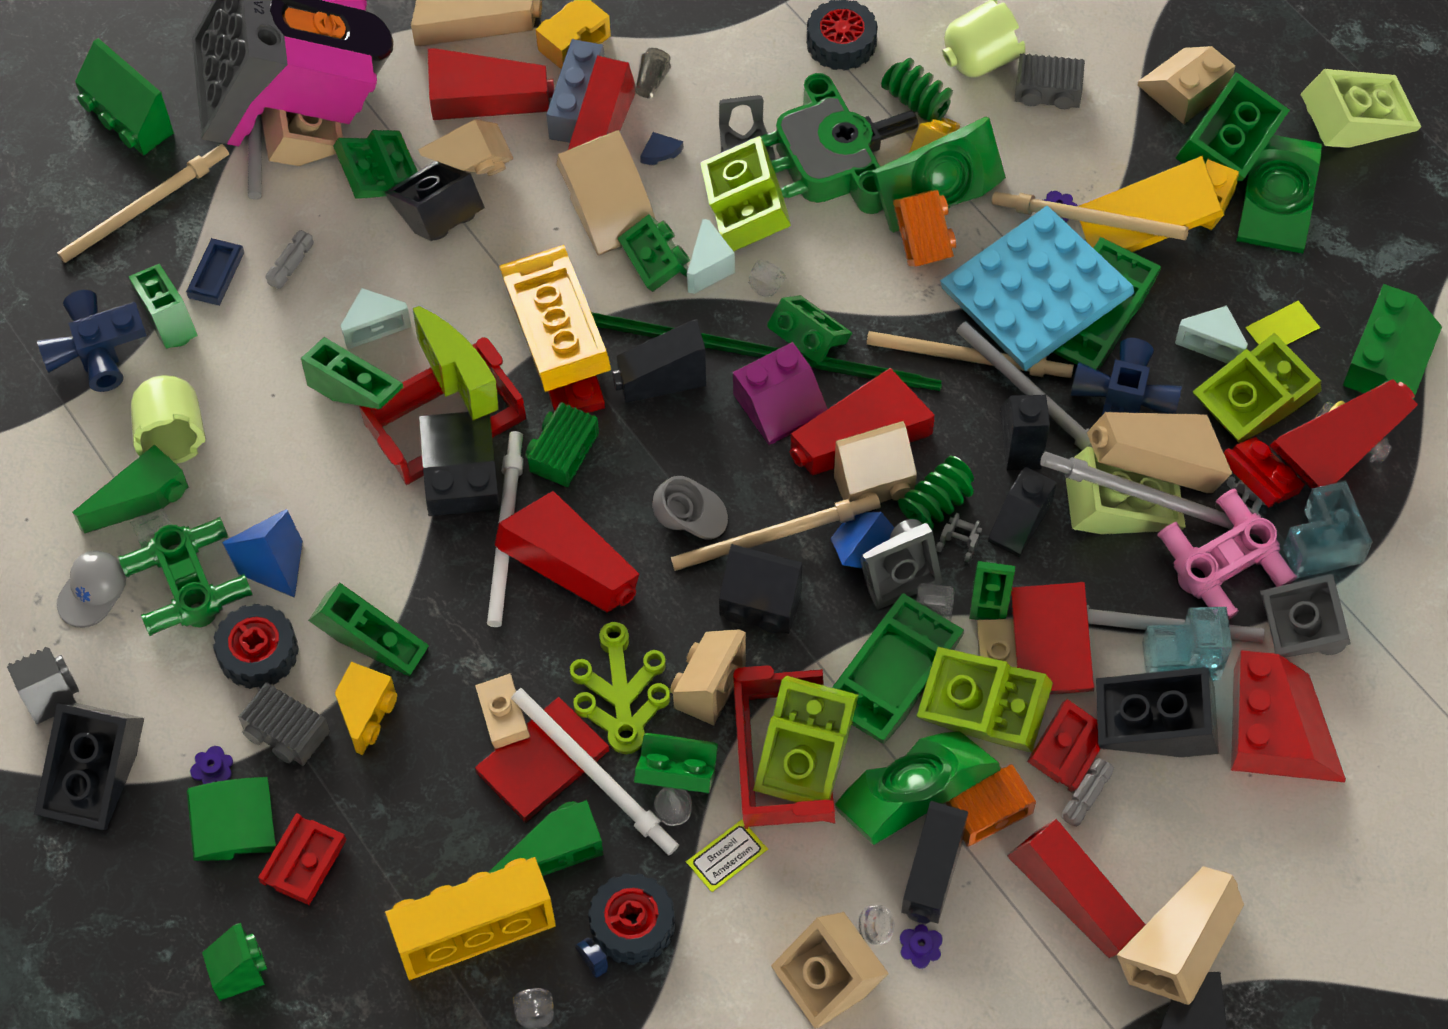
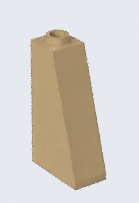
(470, 19)
(1162, 447)
(1184, 937)

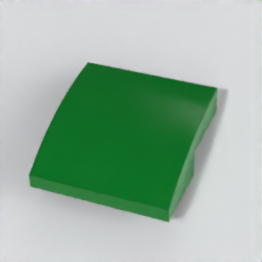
(375, 162)
(230, 818)

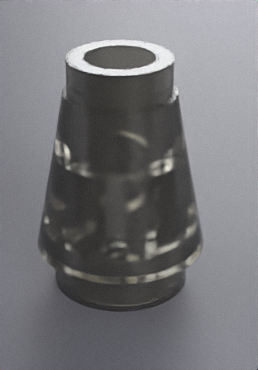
(652, 71)

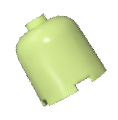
(982, 40)
(169, 416)

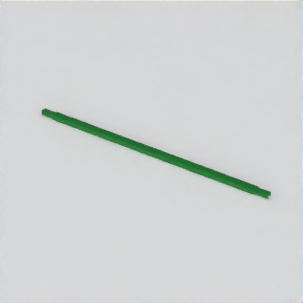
(760, 351)

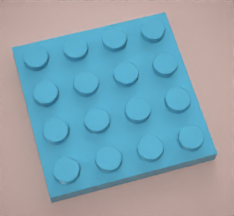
(1036, 287)

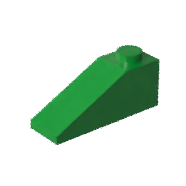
(163, 306)
(347, 377)
(136, 491)
(991, 591)
(367, 630)
(559, 840)

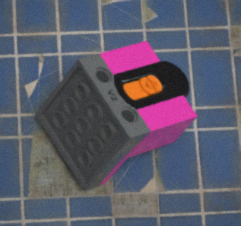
(285, 57)

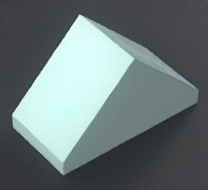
(710, 260)
(373, 318)
(1212, 334)

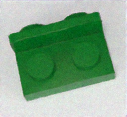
(653, 252)
(807, 327)
(676, 763)

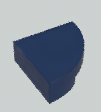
(660, 148)
(593, 956)

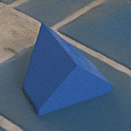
(860, 536)
(268, 553)

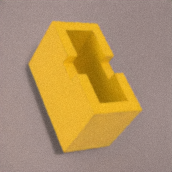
(577, 21)

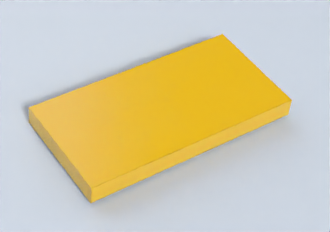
(1174, 197)

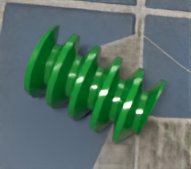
(917, 90)
(938, 492)

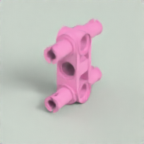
(1227, 554)

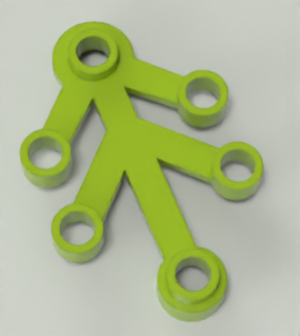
(621, 693)

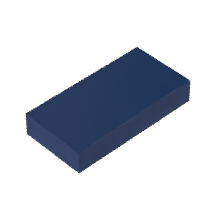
(215, 271)

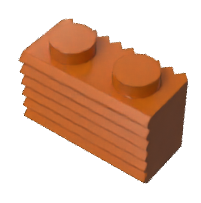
(924, 227)
(994, 804)

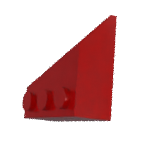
(1279, 721)

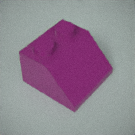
(779, 393)

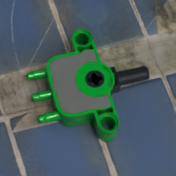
(831, 147)

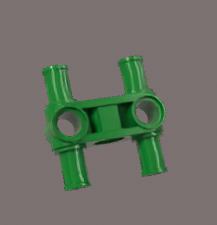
(185, 576)

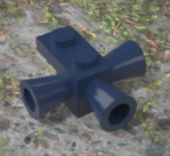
(93, 339)
(1127, 385)

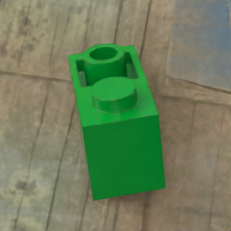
(234, 963)

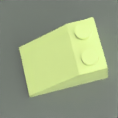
(1358, 107)
(1112, 512)

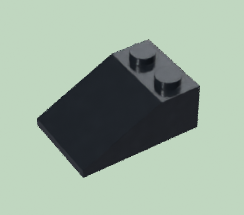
(458, 464)
(1158, 713)
(87, 764)

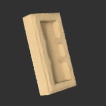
(997, 640)
(501, 713)

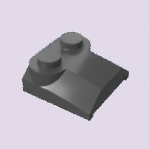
(901, 563)
(1306, 617)

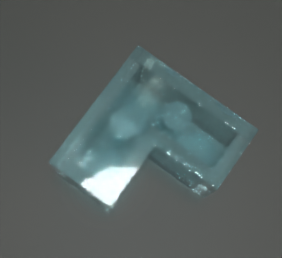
(1333, 535)
(1198, 643)

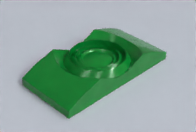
(957, 165)
(1280, 195)
(1100, 338)
(895, 666)
(901, 793)

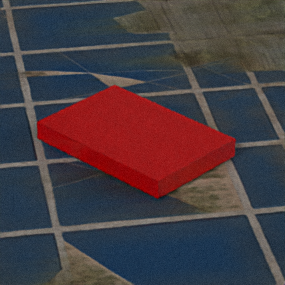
(1054, 634)
(536, 768)

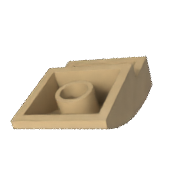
(604, 189)

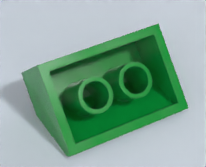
(122, 99)
(1235, 127)
(1394, 342)

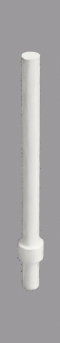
(511, 468)
(644, 821)

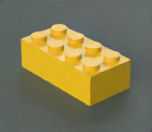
(471, 917)

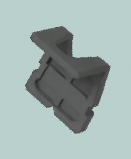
(729, 137)

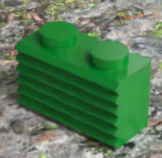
(563, 444)

